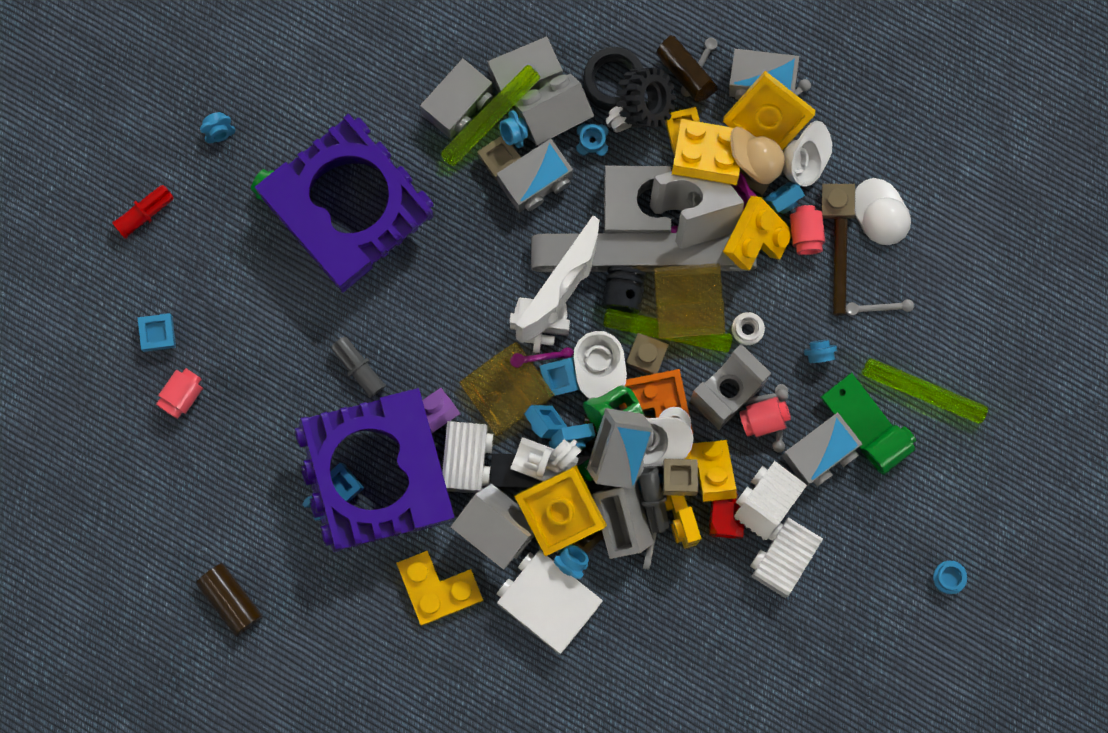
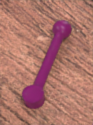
(518, 359)

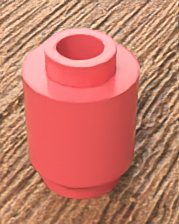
(807, 230)
(179, 393)
(765, 417)

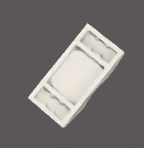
(560, 285)

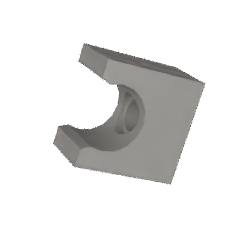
(621, 193)
(707, 207)
(739, 370)
(494, 526)

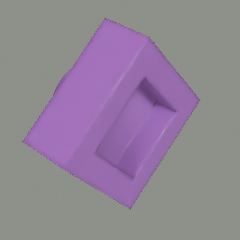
(439, 409)

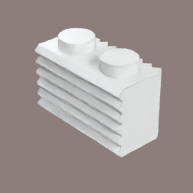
(465, 457)
(769, 500)
(786, 557)

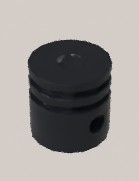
(624, 289)

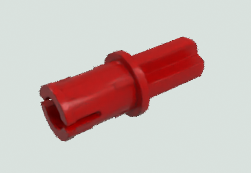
(143, 211)

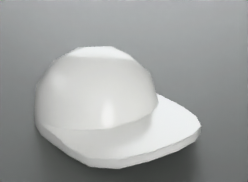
(808, 155)
(881, 212)
(599, 364)
(671, 440)

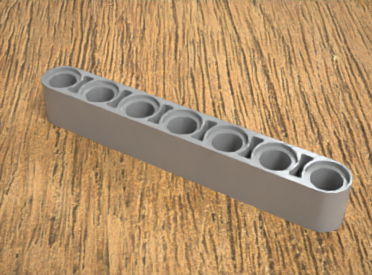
(632, 250)

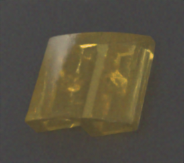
(689, 300)
(504, 391)

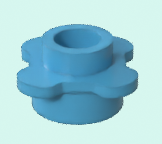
(217, 127)
(513, 129)
(585, 132)
(572, 561)

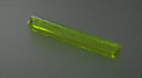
(490, 115)
(648, 326)
(925, 390)

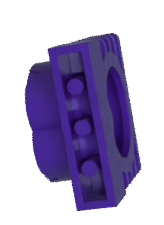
(339, 254)
(426, 497)

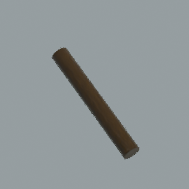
(840, 266)

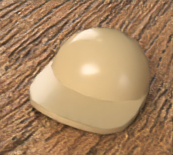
(757, 155)

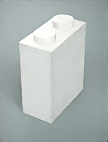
(548, 601)

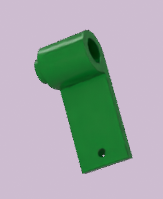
(881, 441)

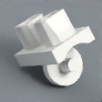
(560, 327)
(536, 459)

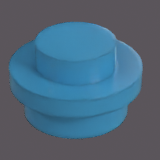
(820, 351)
(950, 577)

